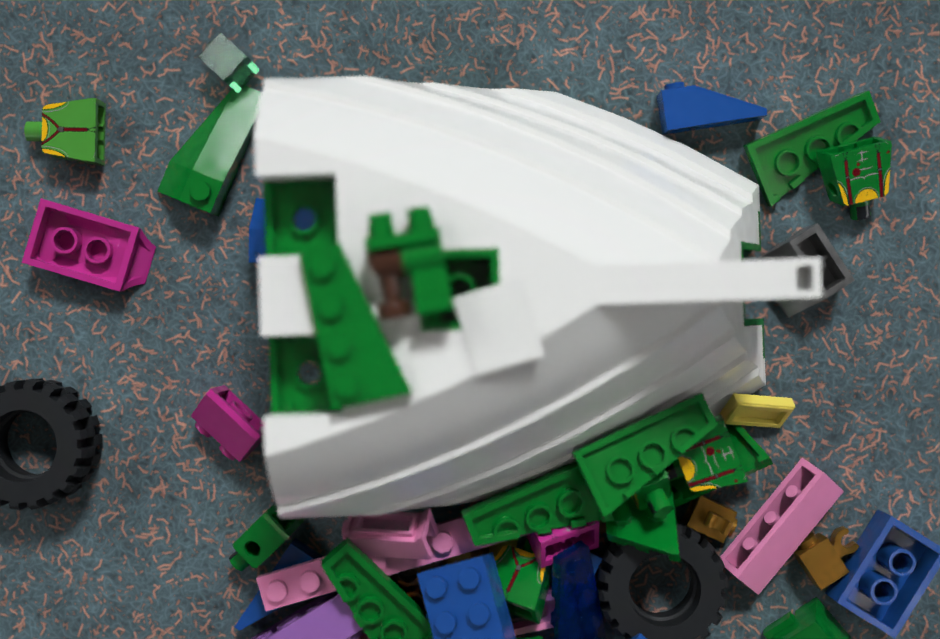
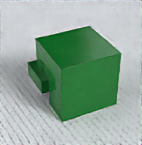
(809, 622)

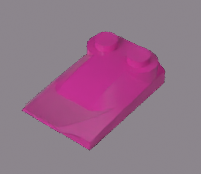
(88, 247)

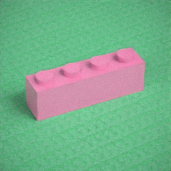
(780, 525)

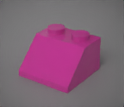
(229, 423)

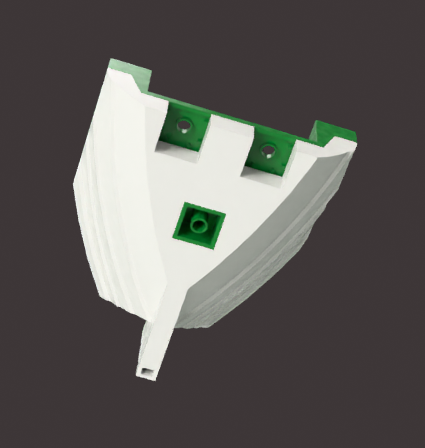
(609, 225)

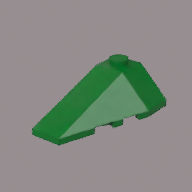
(211, 157)

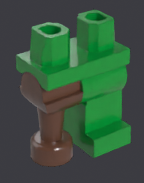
(407, 254)

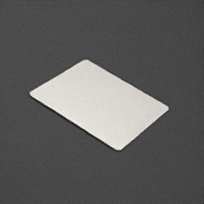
(498, 326)

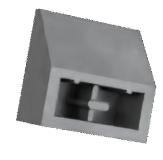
(812, 243)

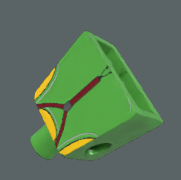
(71, 130)

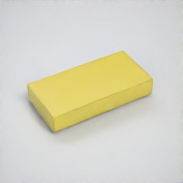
(757, 410)

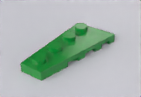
(789, 154)
(635, 455)

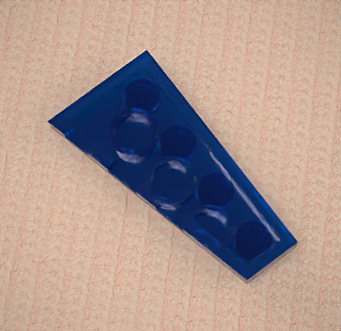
(577, 601)

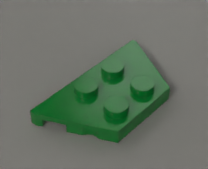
(643, 530)

